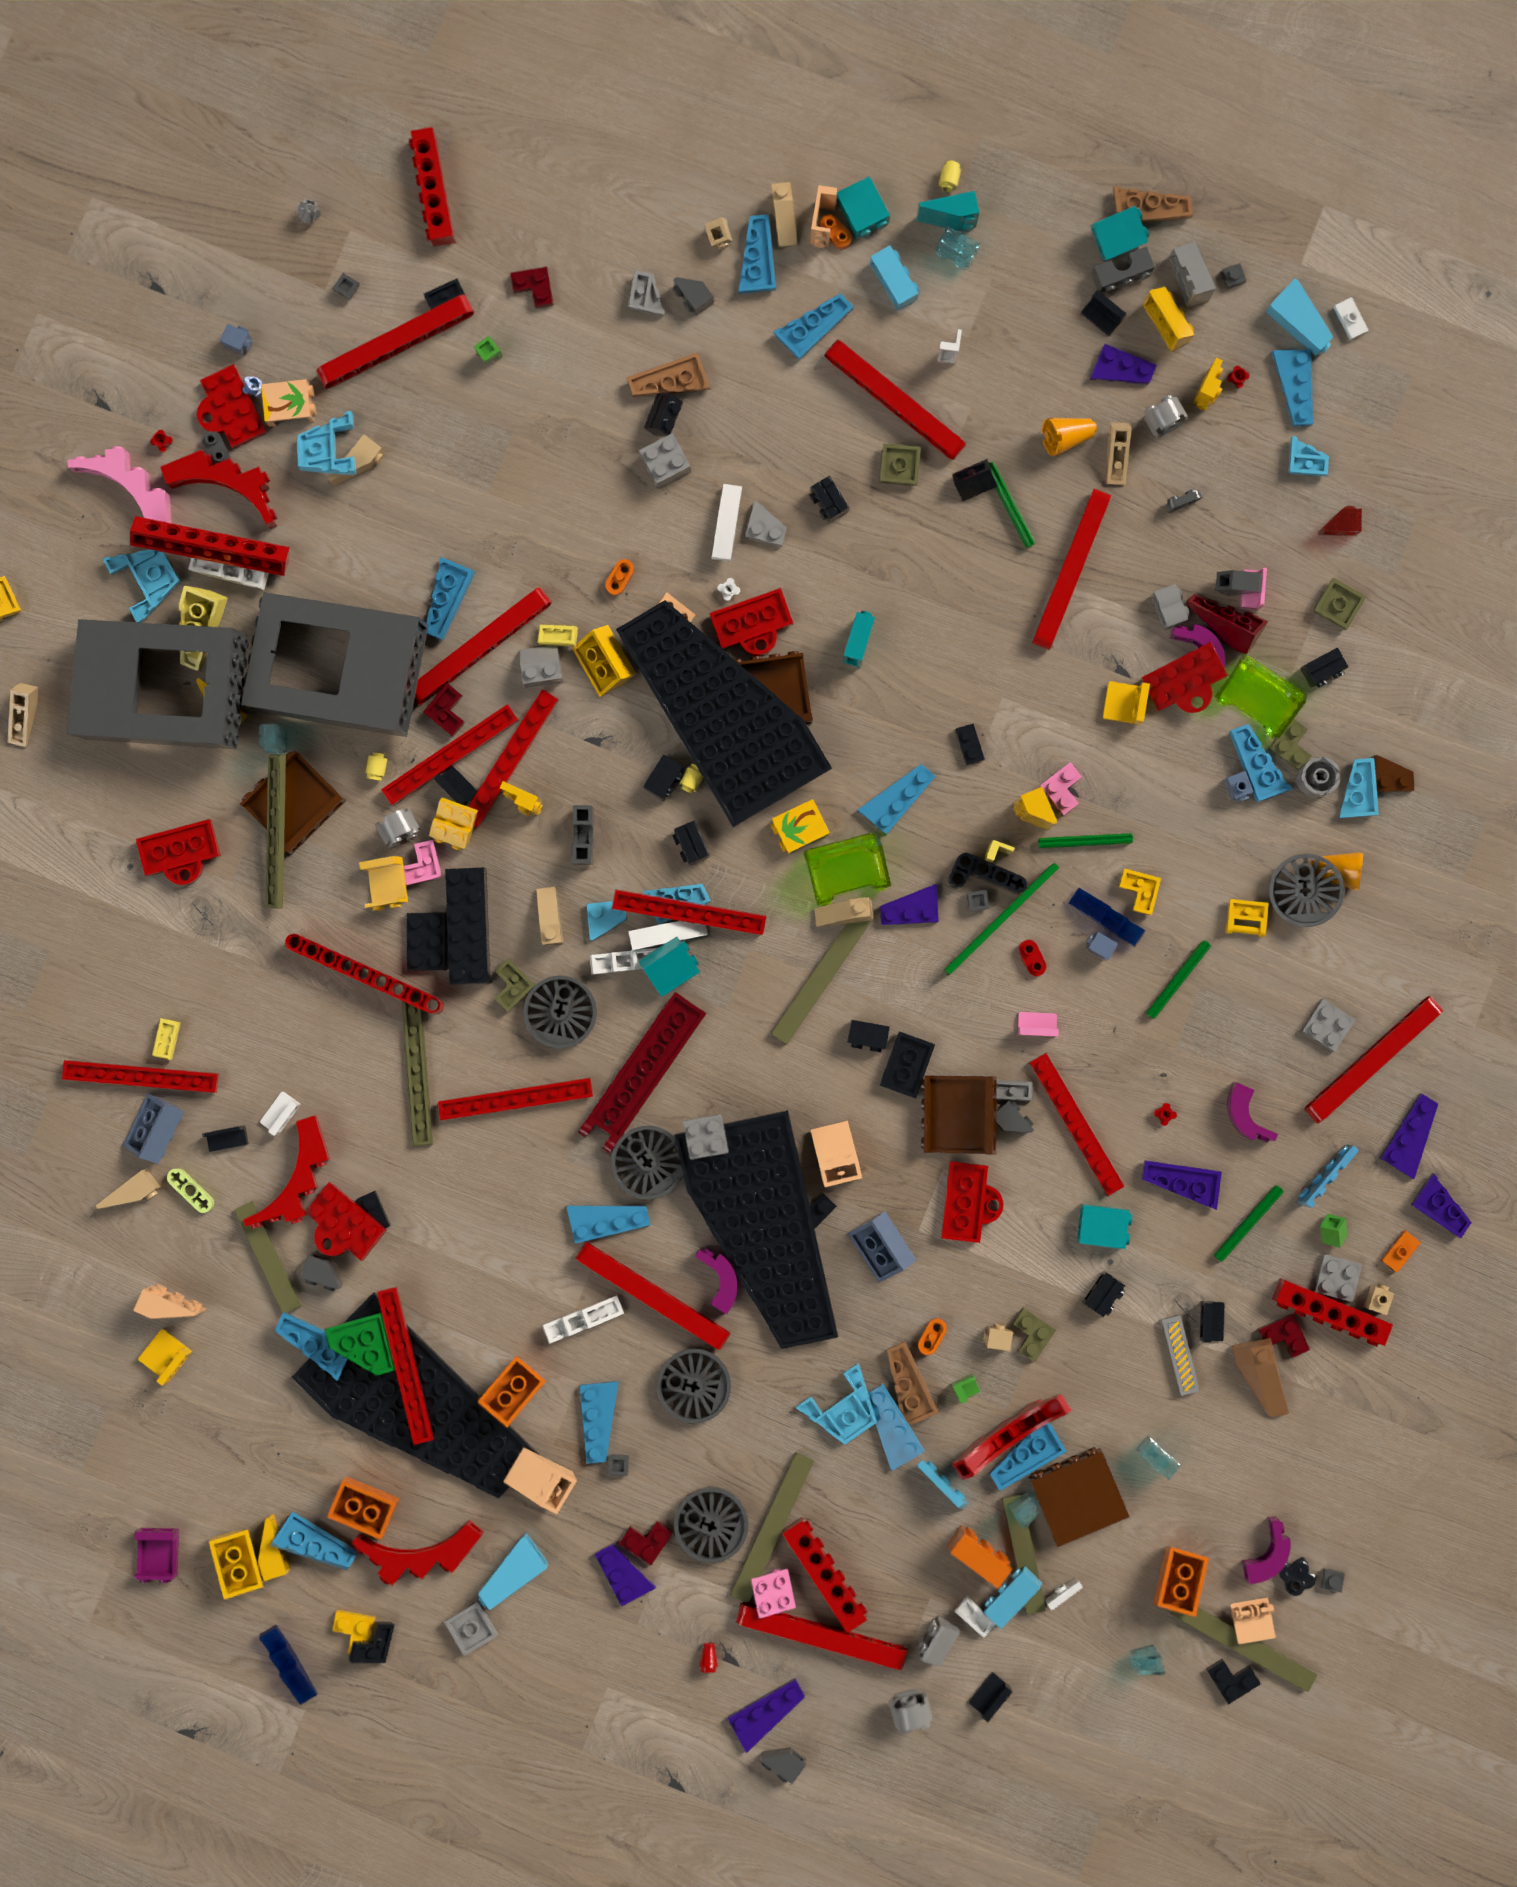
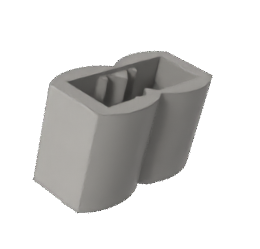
(1170, 606)

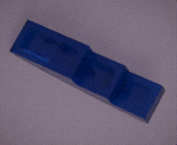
(1107, 917)
(288, 1664)

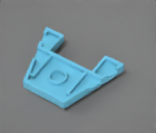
(318, 449)
(153, 575)
(849, 1415)

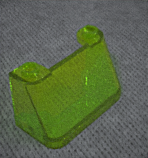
(1261, 695)
(846, 867)

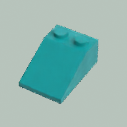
(954, 211)

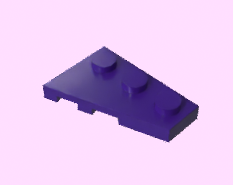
(1122, 366)
(912, 909)
(1440, 1207)
(622, 1575)

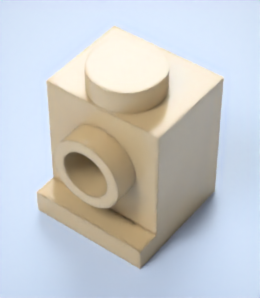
(714, 228)

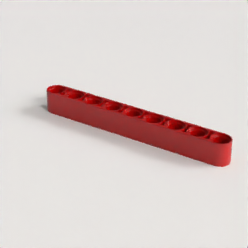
(395, 341)
(895, 399)
(1071, 569)
(481, 644)
(355, 973)
(1373, 1059)
(652, 1295)
(824, 1636)

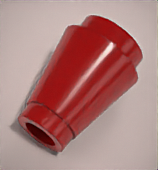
(708, 1659)

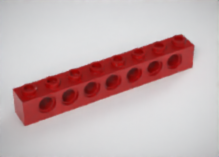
(209, 546)

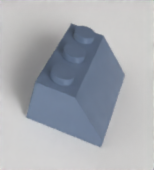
(153, 1128)
(882, 1246)

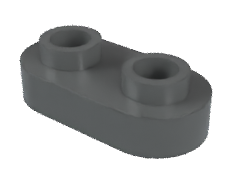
(216, 447)
(1190, 497)

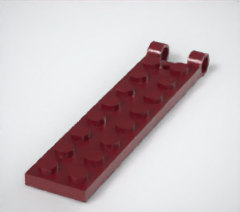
(644, 1069)

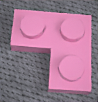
(1057, 789)
(427, 866)

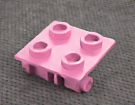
(773, 1593)

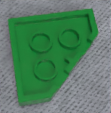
(363, 1343)

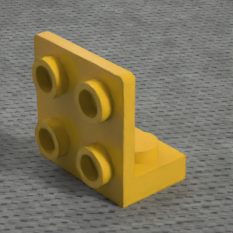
(1126, 702)
(165, 1356)

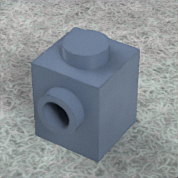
(236, 339)
(1238, 786)
(1101, 945)

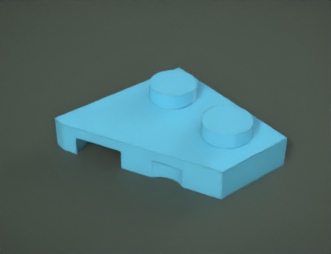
(1306, 459)
(603, 918)

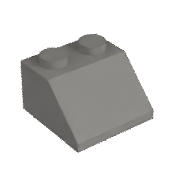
(540, 666)

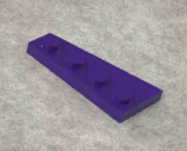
(1411, 1137)
(1189, 1182)
(763, 1714)

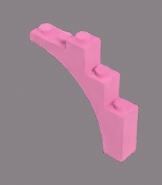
(116, 466)

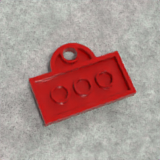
(230, 407)
(752, 622)
(1186, 679)
(179, 851)
(968, 1202)
(343, 1224)

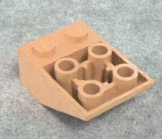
(836, 1154)
(159, 1303)
(541, 1480)

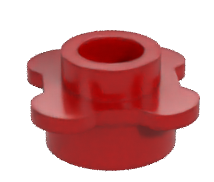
(1238, 371)
(155, 440)
(1159, 1113)

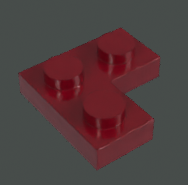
(534, 280)
(440, 710)
(1287, 1330)
(646, 1547)

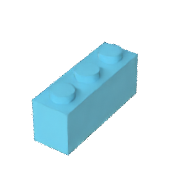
(894, 277)
(1012, 1596)

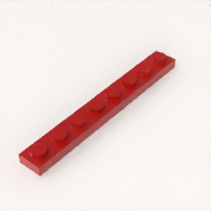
(512, 754)
(449, 755)
(688, 912)
(140, 1076)
(515, 1099)
(1076, 1124)
(405, 1365)

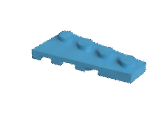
(758, 263)
(805, 332)
(1296, 382)
(1329, 1175)
(312, 1343)

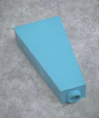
(1300, 318)
(516, 1570)

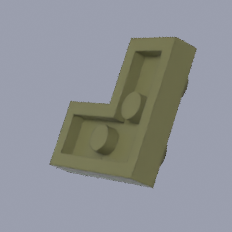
(1287, 747)
(518, 985)
(1038, 1334)

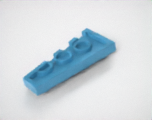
(450, 589)
(1261, 771)
(893, 802)
(599, 1221)
(597, 1412)
(894, 1431)
(1029, 1455)
(310, 1541)

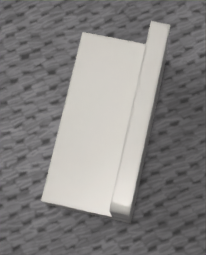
(949, 351)
(280, 1113)

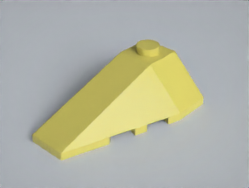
(199, 608)

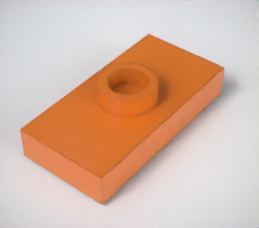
(1400, 1251)

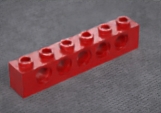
(426, 139)
(1379, 1328)
(848, 1619)

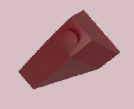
(1234, 628)

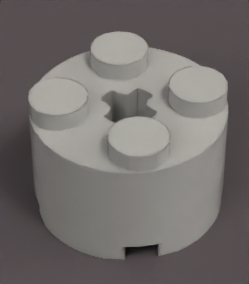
(1165, 416)
(1328, 779)
(398, 827)
(911, 1711)

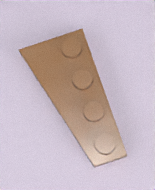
(1152, 205)
(673, 377)
(911, 1390)

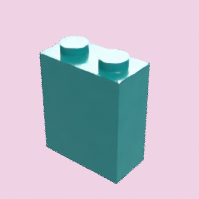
(863, 208)
(1119, 233)
(858, 639)
(670, 966)
(1104, 1226)

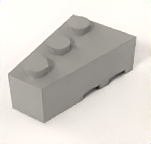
(1192, 274)

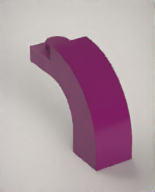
(1198, 636)
(1238, 1112)
(727, 1291)
(1273, 1560)

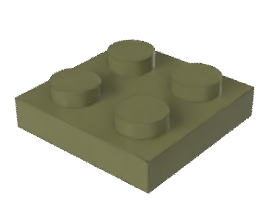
(900, 464)
(1339, 604)

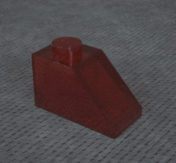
(1345, 523)

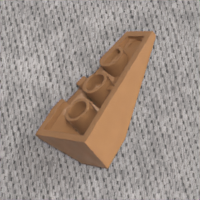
(1261, 1372)

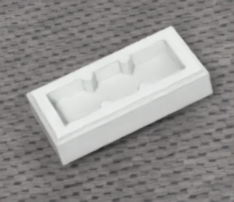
(1350, 318)
(1063, 1592)
(974, 1616)

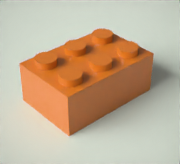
(511, 1391)
(363, 1507)
(980, 1556)
(1180, 1581)

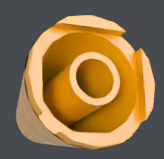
(1066, 433)
(1348, 865)

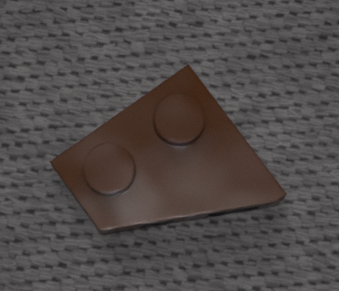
(1392, 777)

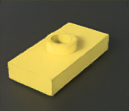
(557, 635)
(166, 1039)

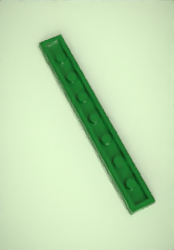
(1001, 919)

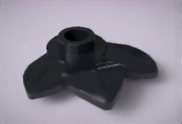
(1298, 1573)

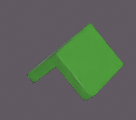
(487, 350)
(1333, 1230)
(965, 1388)

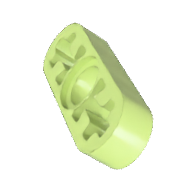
(197, 1203)

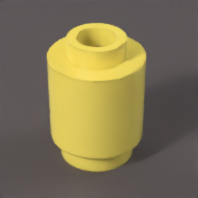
(949, 176)
(376, 766)
(691, 779)

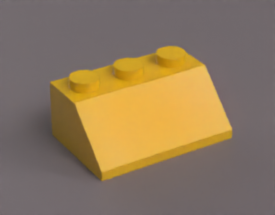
(1168, 318)
(603, 660)
(1035, 809)
(235, 1563)

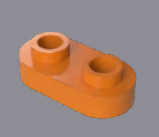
(837, 230)
(619, 577)
(932, 1336)

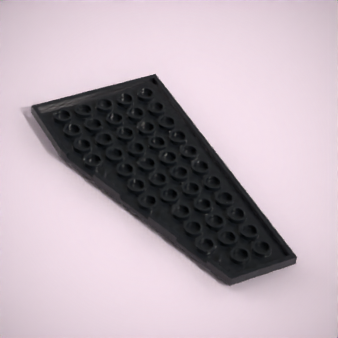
(730, 723)
(765, 1225)
(465, 1435)

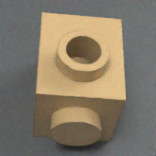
(1379, 1299)
(998, 1337)

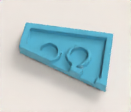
(1361, 791)
(689, 893)
(943, 1484)

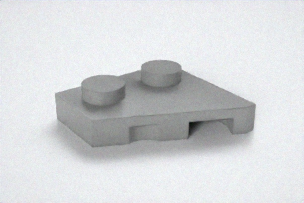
(644, 294)
(765, 527)

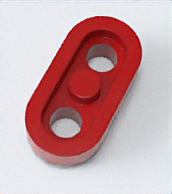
(1030, 959)

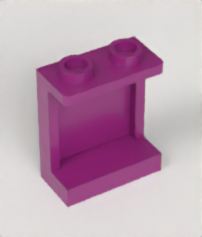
(157, 1554)

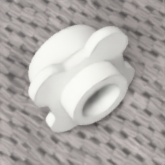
(728, 594)

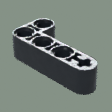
(989, 877)

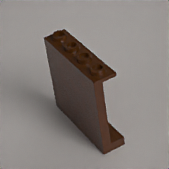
(785, 678)
(307, 801)
(959, 1114)
(1078, 1496)

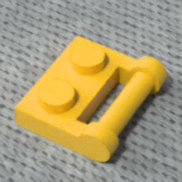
(1247, 911)

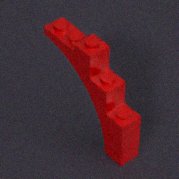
(200, 469)
(289, 1203)
(1008, 1433)
(419, 1561)

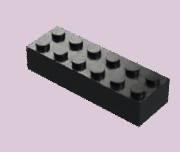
(468, 926)

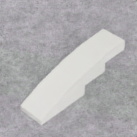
(726, 522)
(230, 573)
(663, 933)
(618, 961)
(582, 1319)

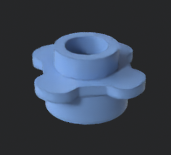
(252, 381)

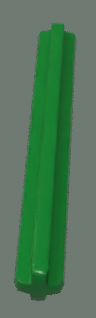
(1011, 508)
(1086, 840)
(1178, 979)
(1250, 1221)

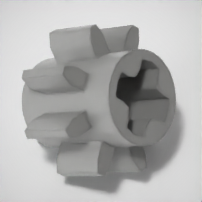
(308, 211)

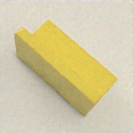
(995, 846)

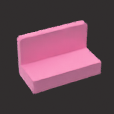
(1255, 600)
(1037, 1024)

